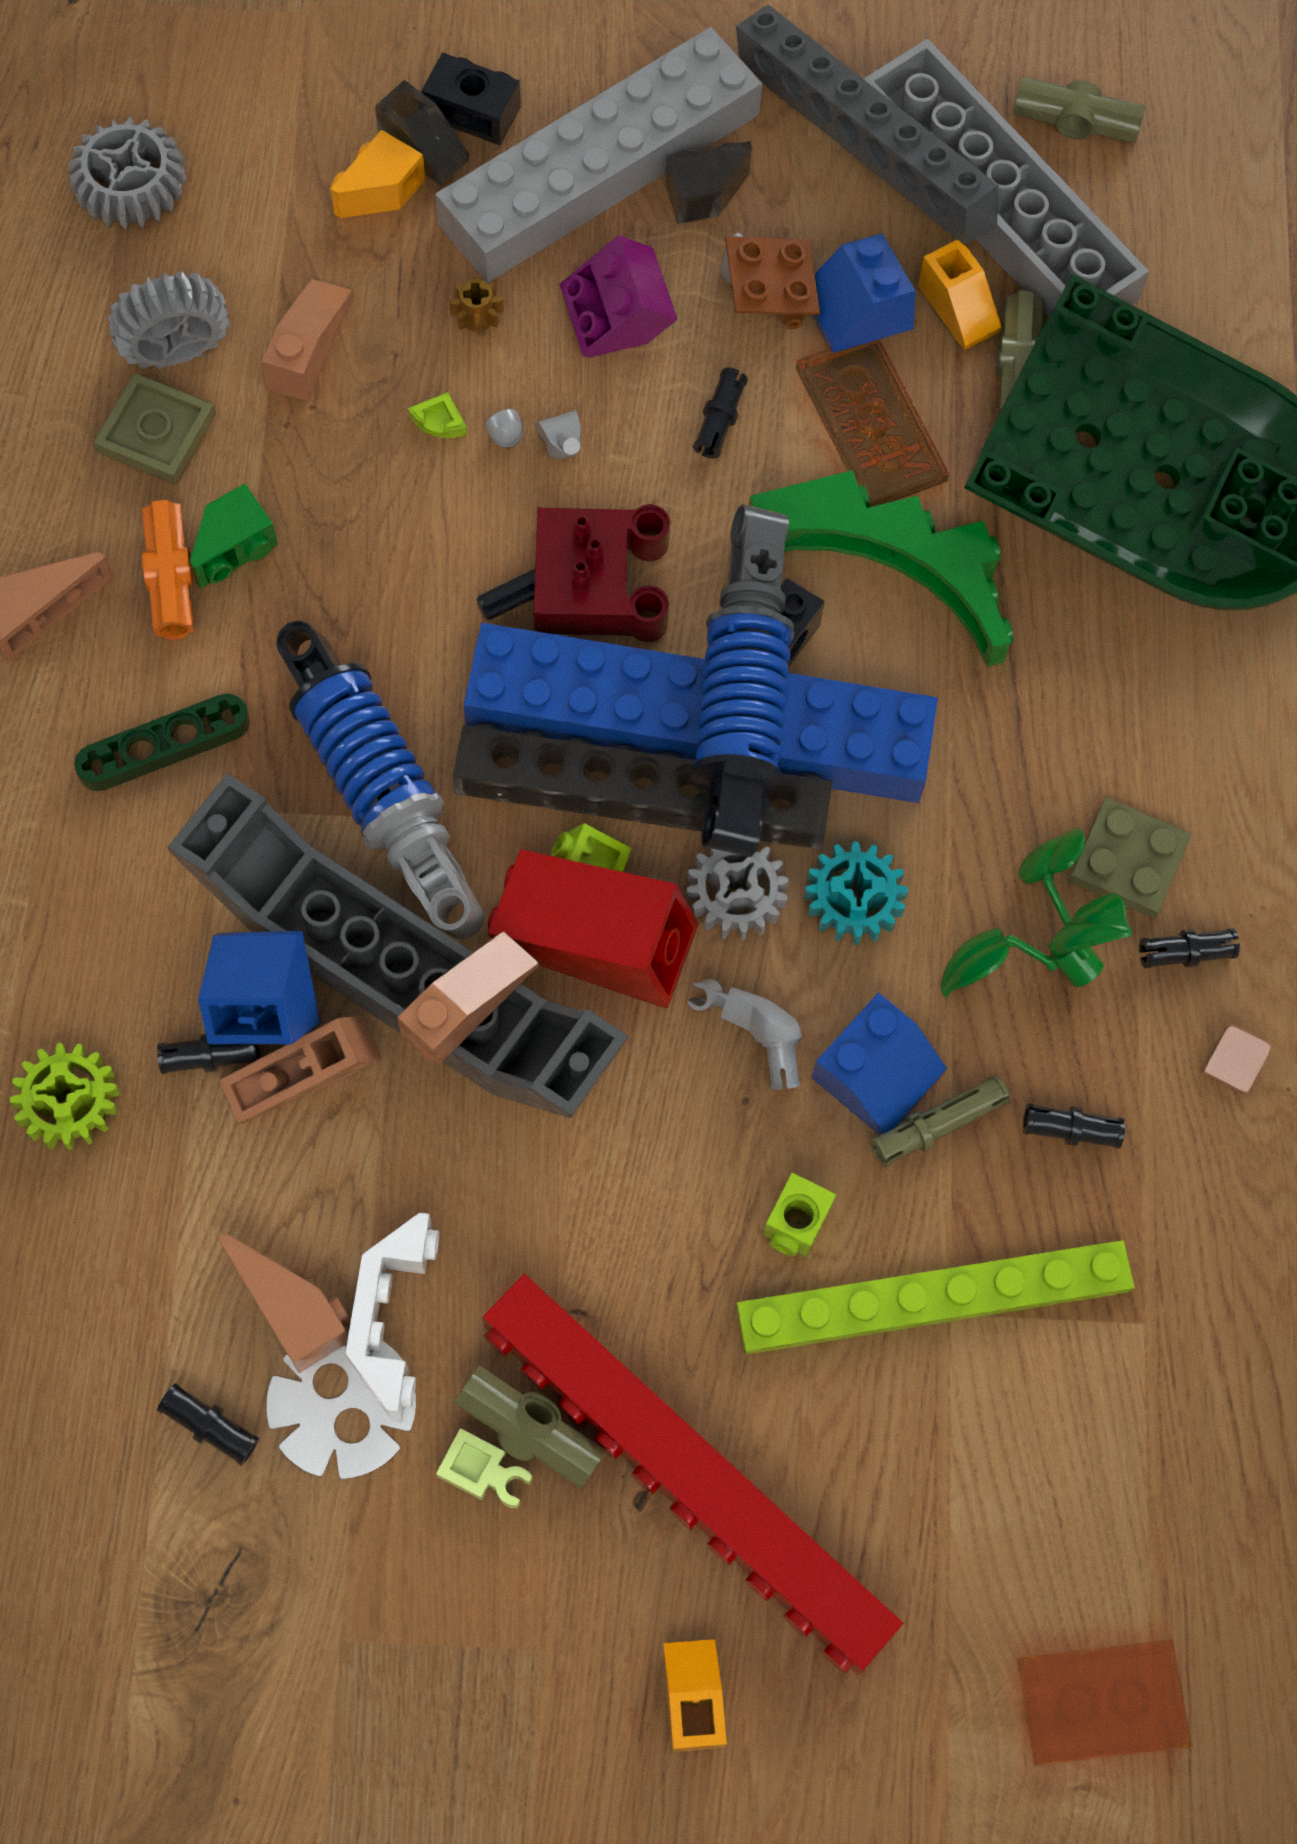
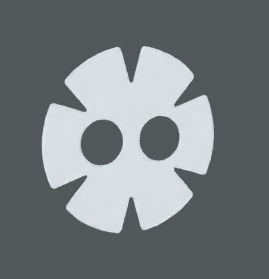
(315, 1439)

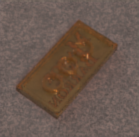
(872, 421)

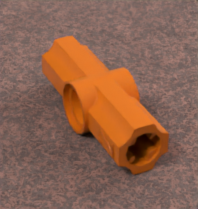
(167, 570)

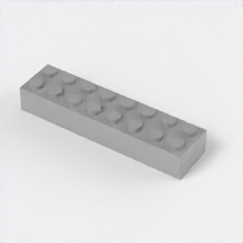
(597, 154)
(1041, 224)

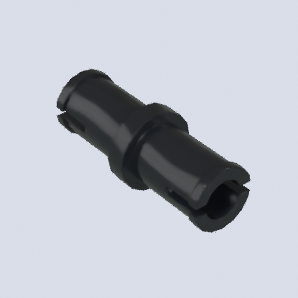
(720, 413)
(1189, 948)
(200, 1054)
(1073, 1126)
(208, 1424)

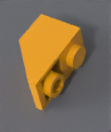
(378, 179)
(959, 294)
(694, 1696)

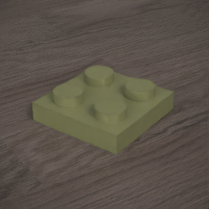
(154, 428)
(1130, 857)

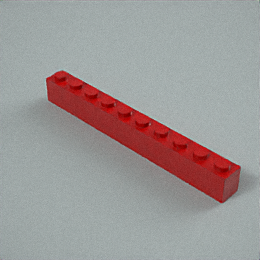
(691, 1475)

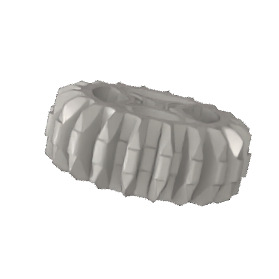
(134, 187)
(168, 320)

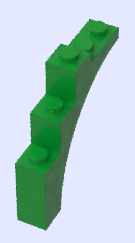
(951, 564)

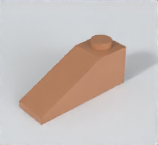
(305, 339)
(43, 596)
(464, 998)
(301, 1068)
(292, 1306)

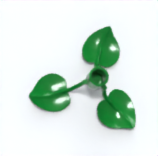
(1071, 950)

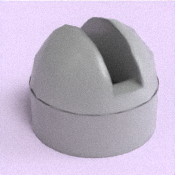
(505, 428)

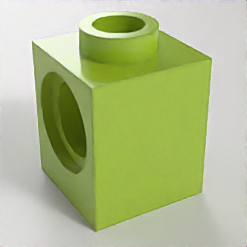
(802, 1196)

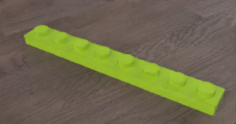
(934, 1297)

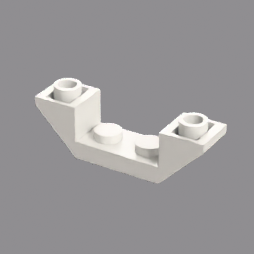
(401, 1251)

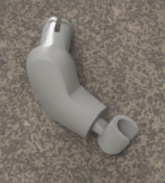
(764, 1020)

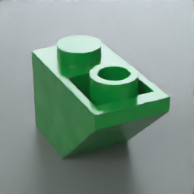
(230, 535)

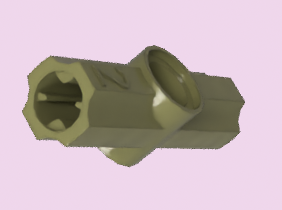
(1079, 109)
(1020, 331)
(529, 1426)

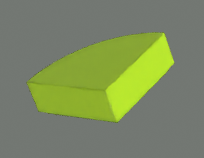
(438, 417)

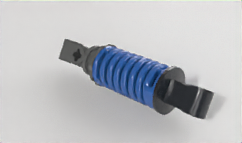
(744, 685)

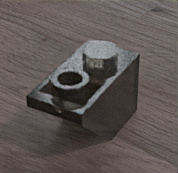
(421, 125)
(706, 179)

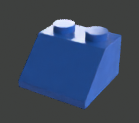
(863, 294)
(879, 1066)

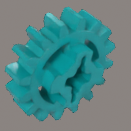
(838, 893)

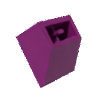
(618, 298)

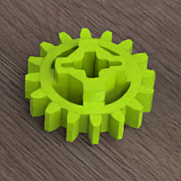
(61, 1077)

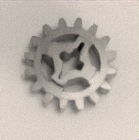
(733, 870)

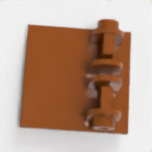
(773, 277)

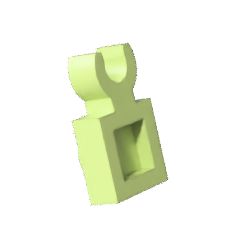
(475, 1466)

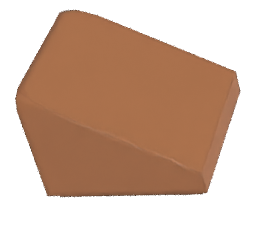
(1237, 1058)

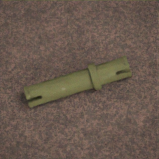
(925, 1128)

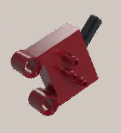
(583, 574)

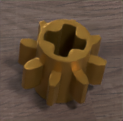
(476, 305)

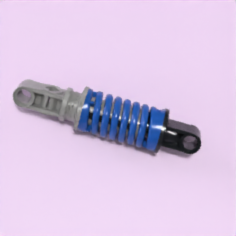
(377, 775)

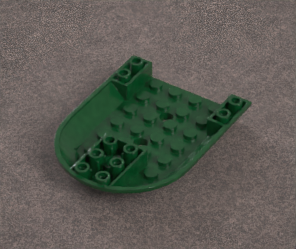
(1152, 407)

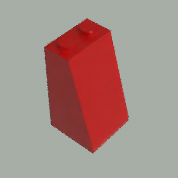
(597, 924)

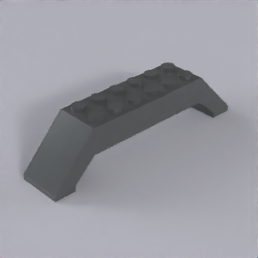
(383, 951)

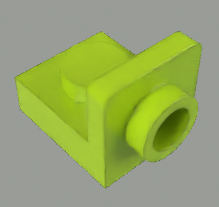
(591, 847)

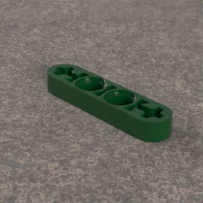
(159, 734)

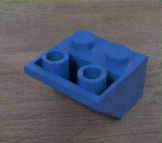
(257, 989)

